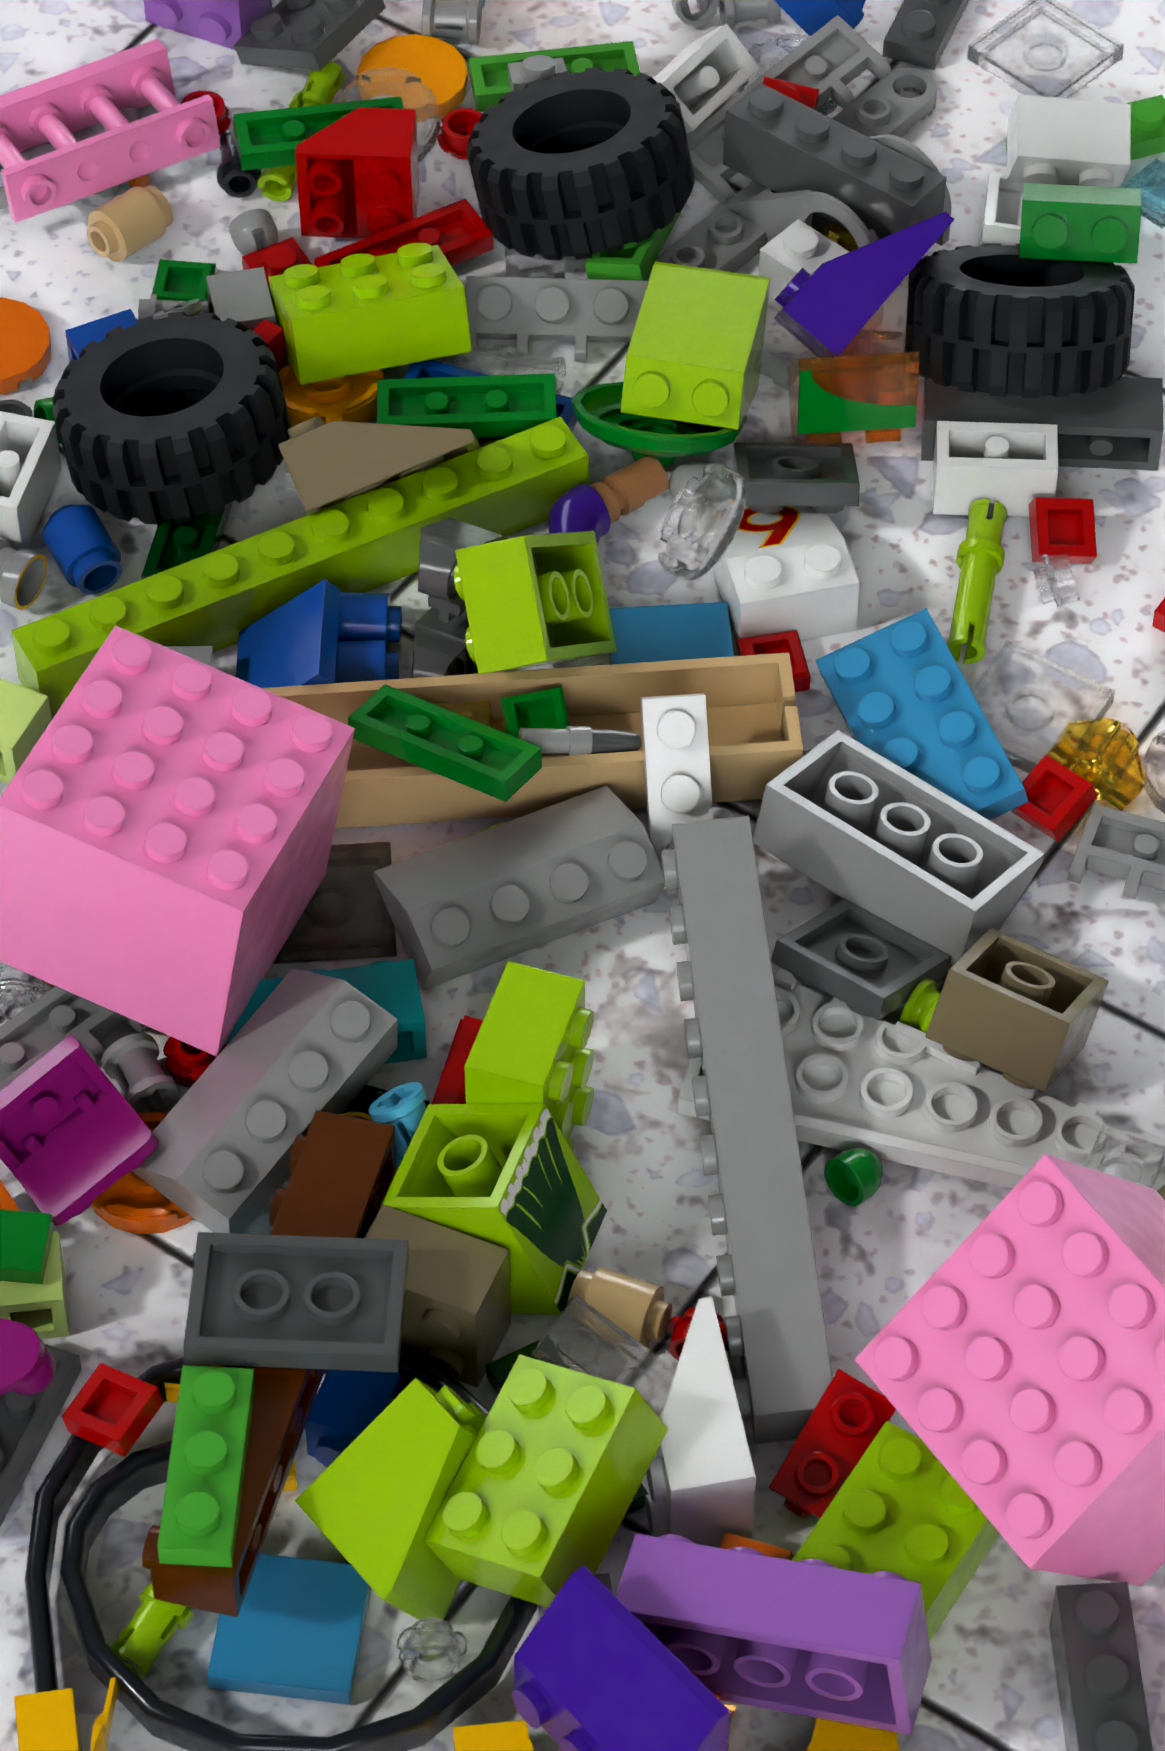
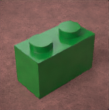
(1080, 223)

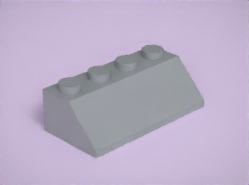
(894, 845)
(520, 885)
(236, 1125)

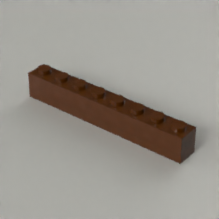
(333, 1192)

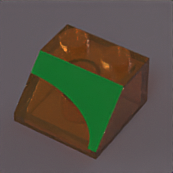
(853, 396)

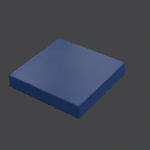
(293, 642)

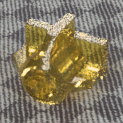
(1105, 756)

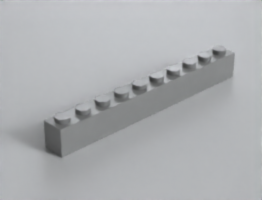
(752, 1127)

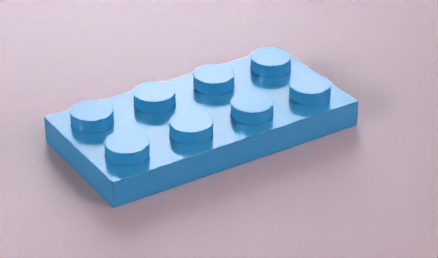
(918, 711)

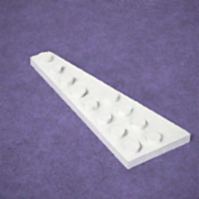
(911, 1100)

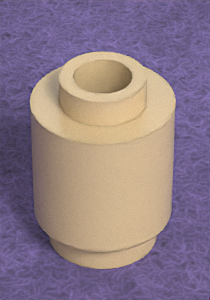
(129, 222)
(626, 1301)

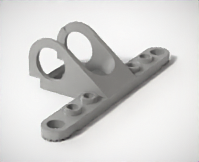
(759, 214)

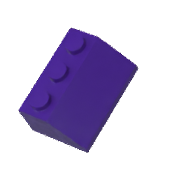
(610, 1683)

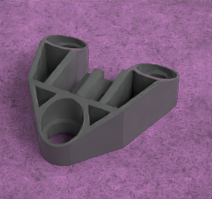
(441, 631)

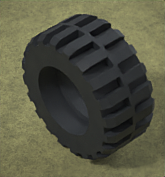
(581, 163)
(1019, 322)
(171, 417)

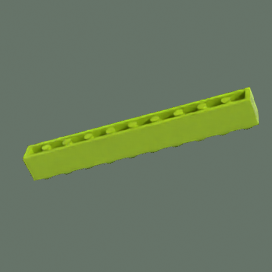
(349, 544)

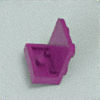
(69, 1131)

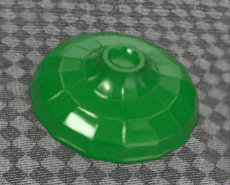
(664, 439)

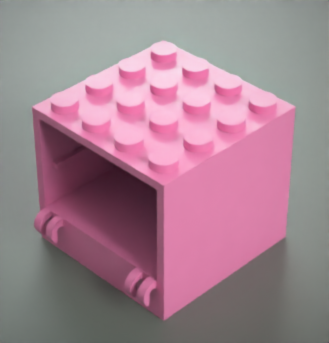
(167, 838)
(1045, 1371)

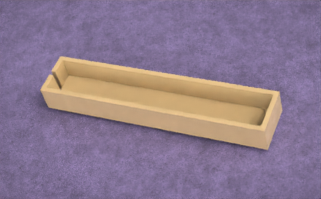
(749, 722)

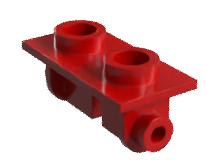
(830, 1445)

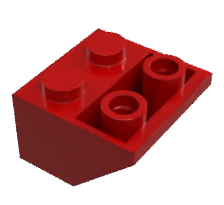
(359, 174)

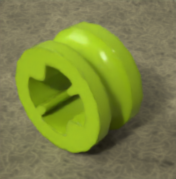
(921, 1005)

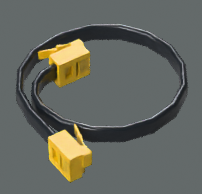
(50, 1717)

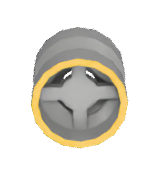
(20, 575)

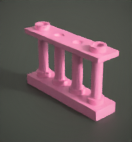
(92, 96)

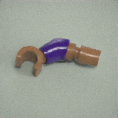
(603, 502)

